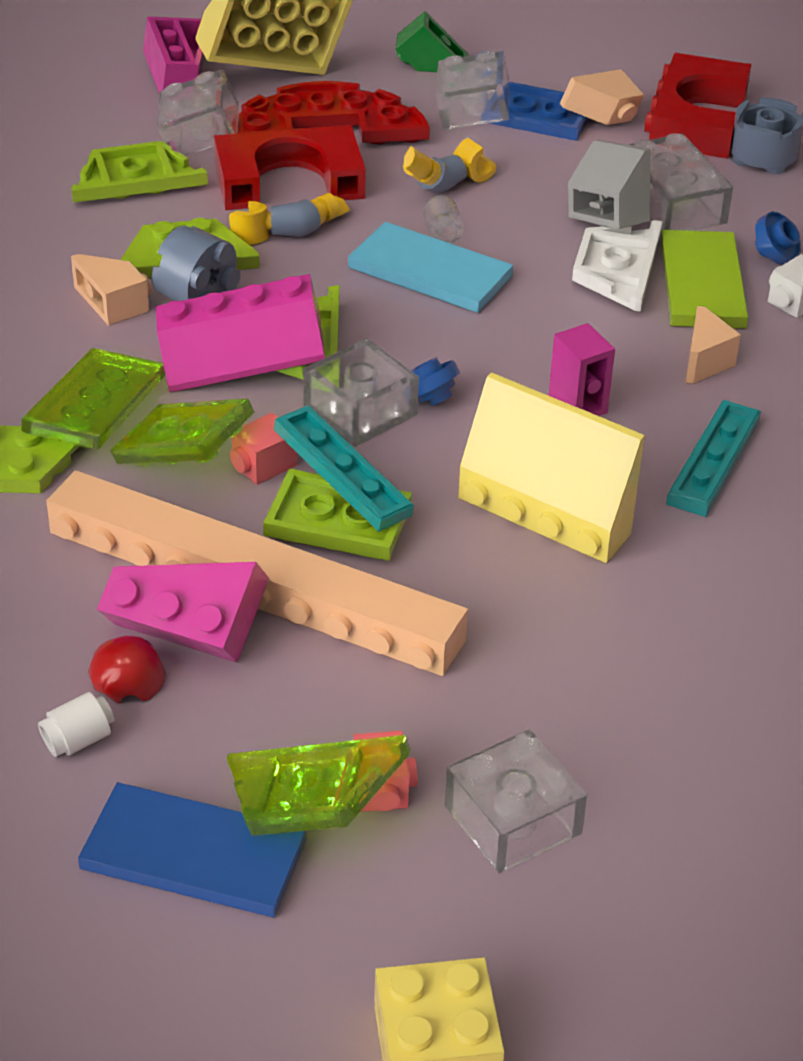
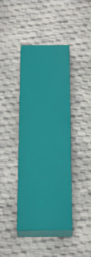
(713, 458)
(343, 468)

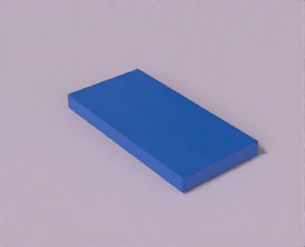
(190, 850)

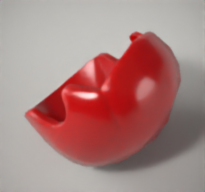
(126, 668)

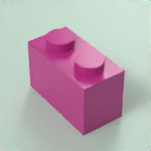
(582, 369)

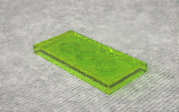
(93, 398)

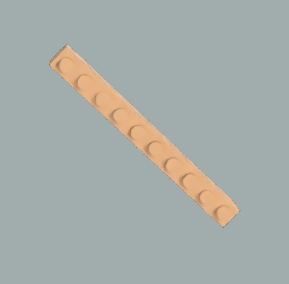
(299, 586)

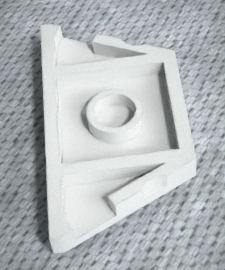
(617, 262)

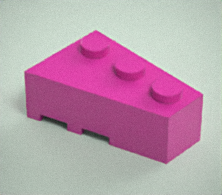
(172, 50)
(187, 604)

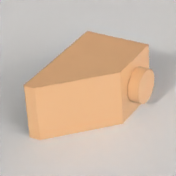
(603, 97)
(111, 287)

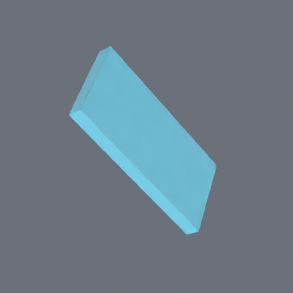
(431, 266)

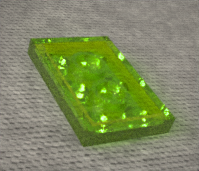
(183, 432)

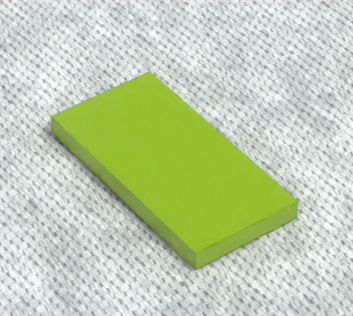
(704, 272)

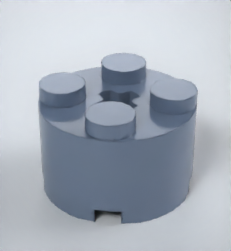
(767, 134)
(195, 265)

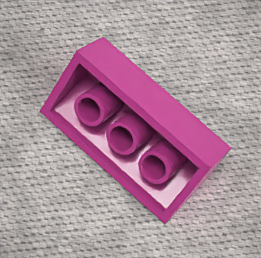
(240, 332)

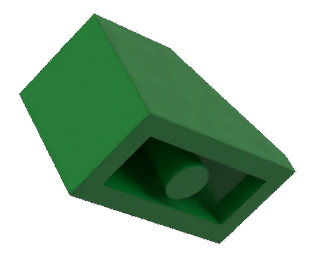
(425, 44)

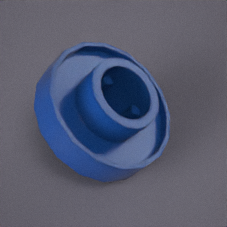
(777, 238)
(435, 380)

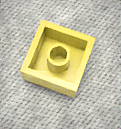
(437, 1012)

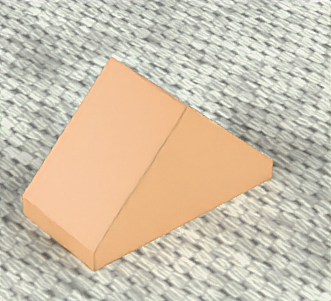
(712, 346)

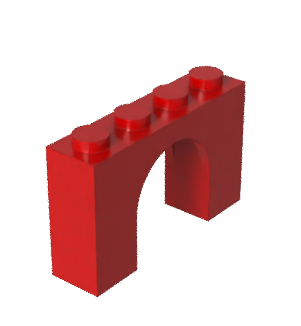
(698, 80)
(324, 150)

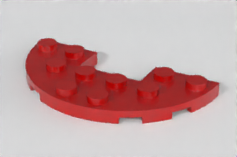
(335, 103)

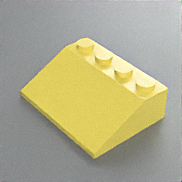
(273, 33)
(552, 468)

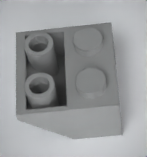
(611, 185)

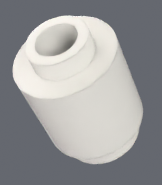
(76, 724)

